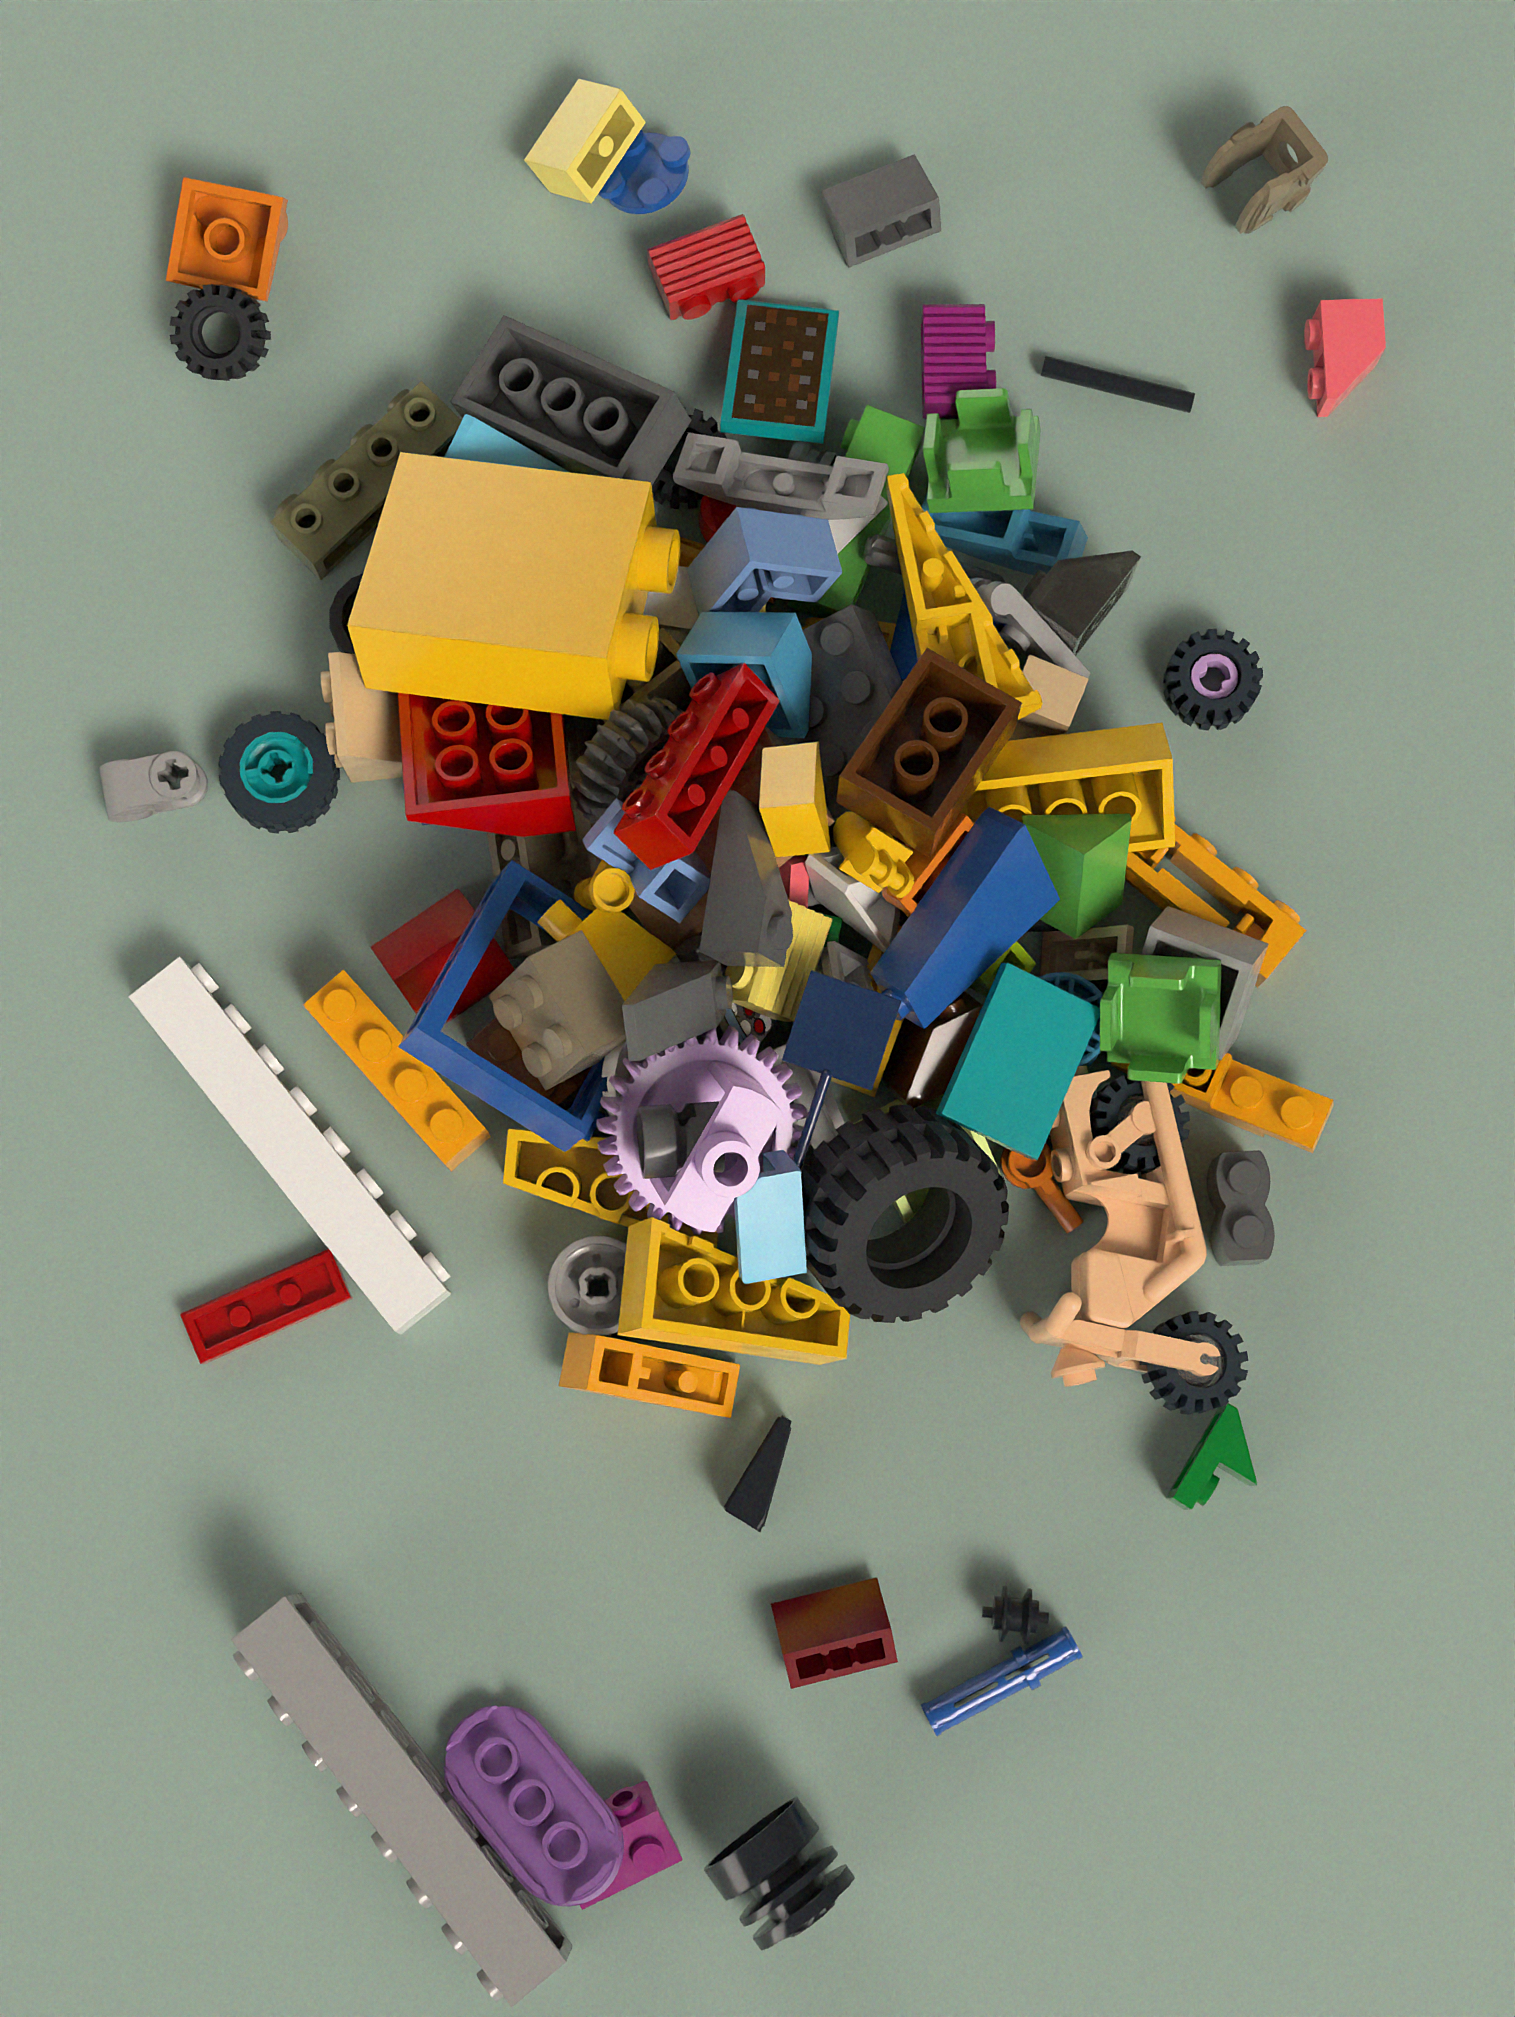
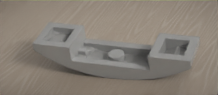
(778, 484)

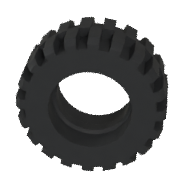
(933, 1252)

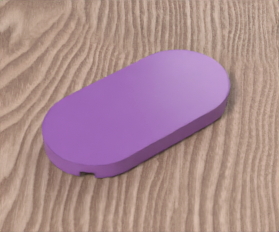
(533, 1805)

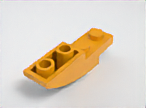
(1255, 1101)

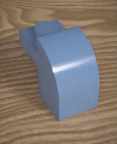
(669, 888)

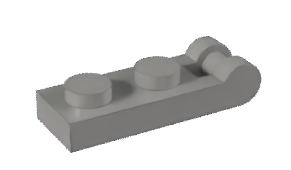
(1023, 627)

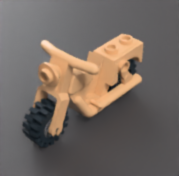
(1143, 1255)

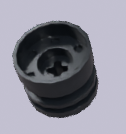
(780, 1874)

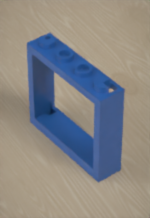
(530, 898)

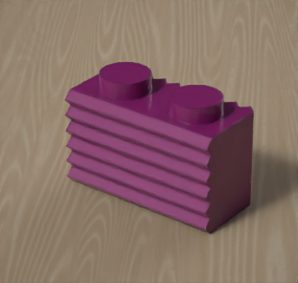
(954, 355)

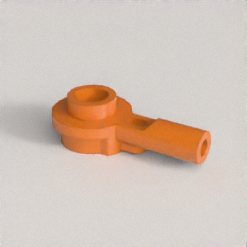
(1038, 1175)

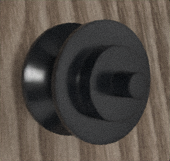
(1015, 1614)

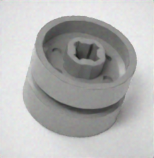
(570, 1283)

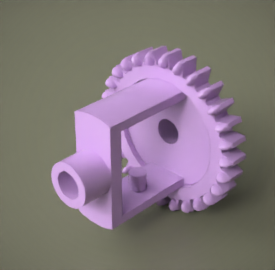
(749, 1120)

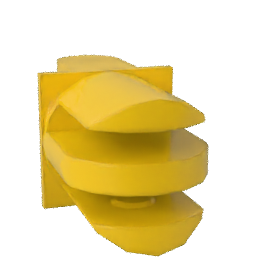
(872, 855)

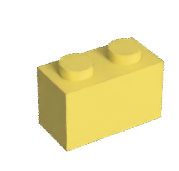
(585, 140)

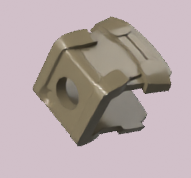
(1271, 141)

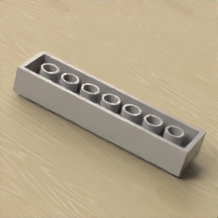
(402, 1798)

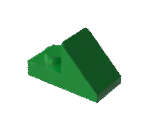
(1219, 1446)

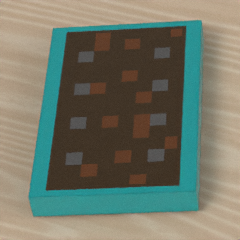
(779, 371)

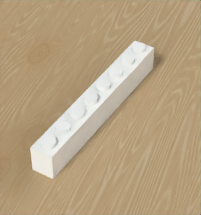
(291, 1145)

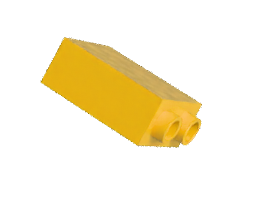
(512, 586)

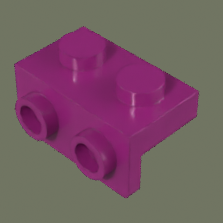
(646, 1837)

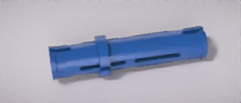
(1061, 1651)

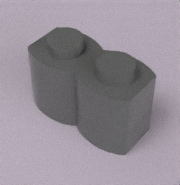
(1238, 1193)

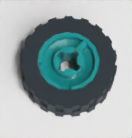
(305, 786)

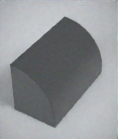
(882, 210)

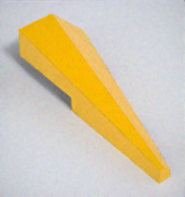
(945, 605)

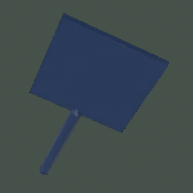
(838, 1034)

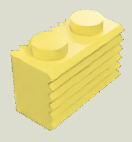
(779, 990)

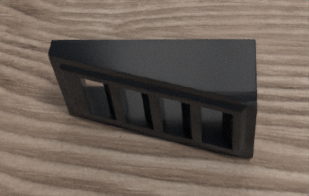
(756, 1487)

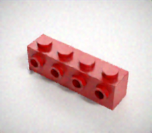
(696, 766)

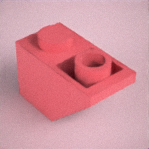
(1346, 347)

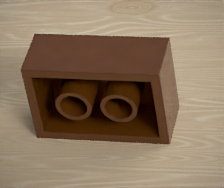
(928, 752)

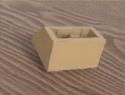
(365, 723)

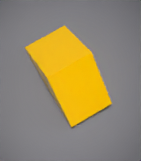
(794, 799)

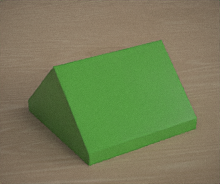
(1084, 863)

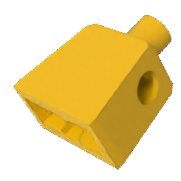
(618, 941)

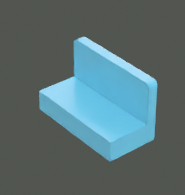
(771, 1222)

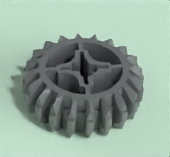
(619, 753)

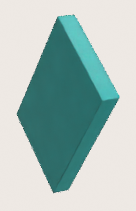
(1019, 1061)

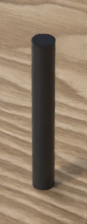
(1118, 384)

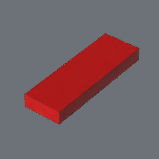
(266, 1306)

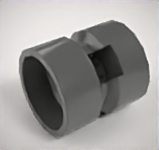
(670, 1136)

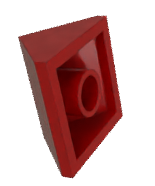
(422, 946)

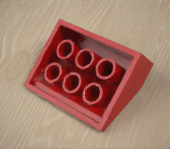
(485, 767)

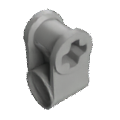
(142, 785)

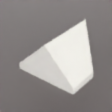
(852, 900)

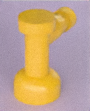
(607, 890)

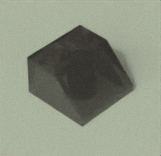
(1080, 593)

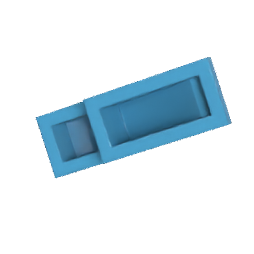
(1011, 538)

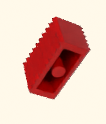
(707, 268)

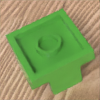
(983, 457)
(1161, 1015)

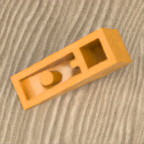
(649, 1374)

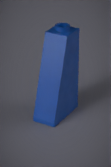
(967, 918)

